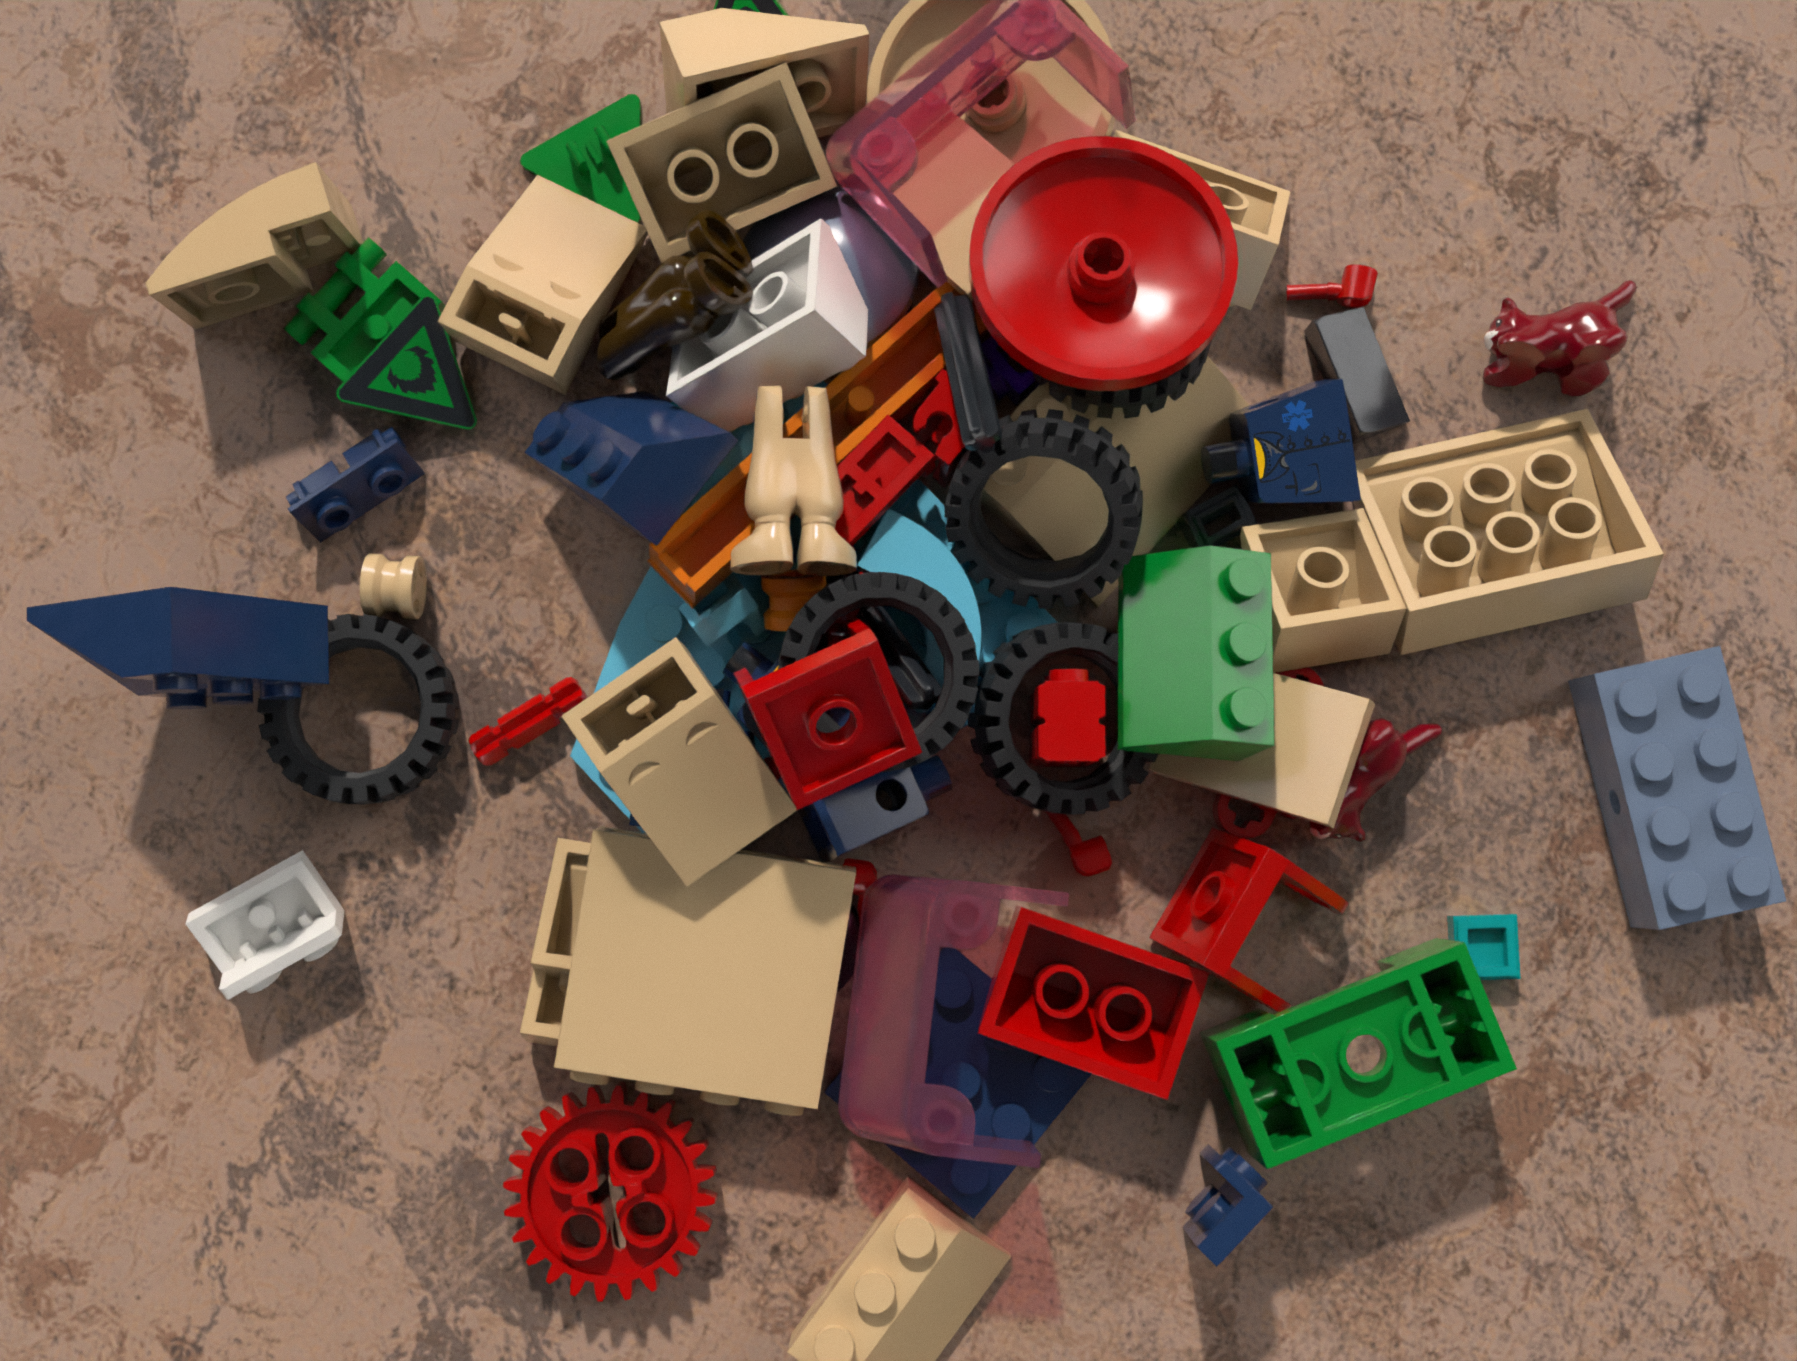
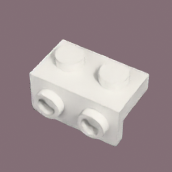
(268, 925)

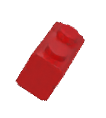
(1067, 720)

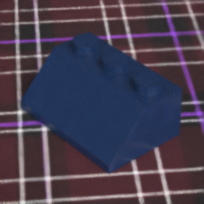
(631, 457)

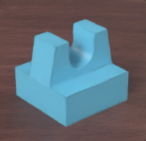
(722, 611)

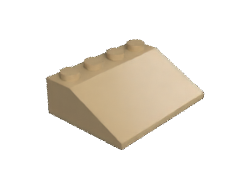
(1064, 510)
(1507, 530)

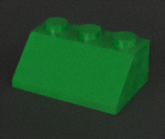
(1196, 653)

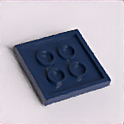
(1008, 1087)

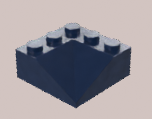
(195, 643)

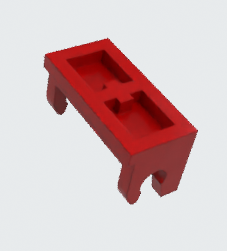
(938, 422)
(878, 475)

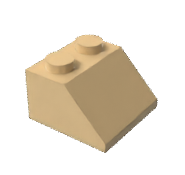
(1328, 589)

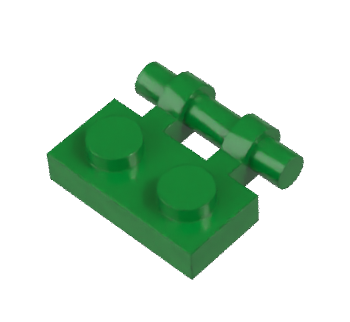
(368, 321)

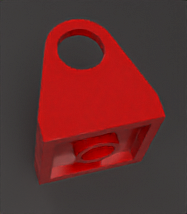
(794, 697)
(1222, 902)

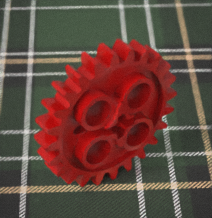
(551, 1198)

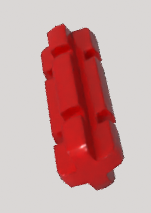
(526, 721)

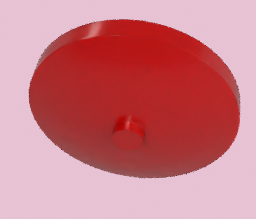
(1102, 263)

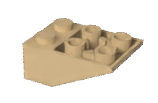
(543, 283)
(680, 761)

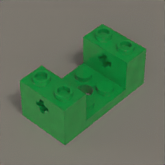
(1291, 1069)

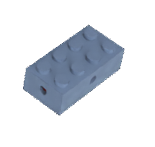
(1676, 790)

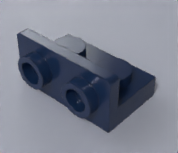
(1226, 1214)

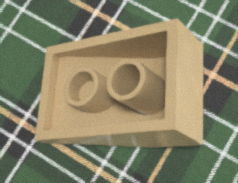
(731, 45)

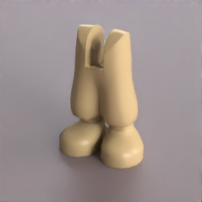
(792, 479)

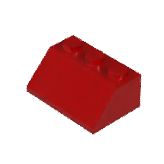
(1092, 1002)

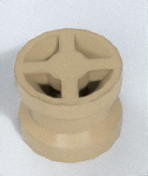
(393, 586)

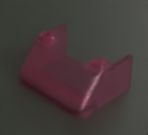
(882, 141)
(892, 1012)

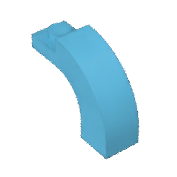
(913, 551)

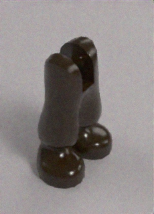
(677, 298)

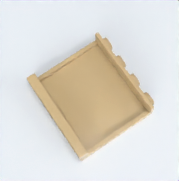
(708, 980)

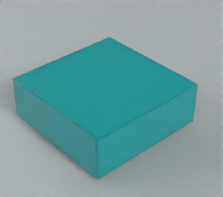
(1490, 942)

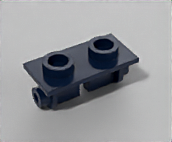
(333, 500)

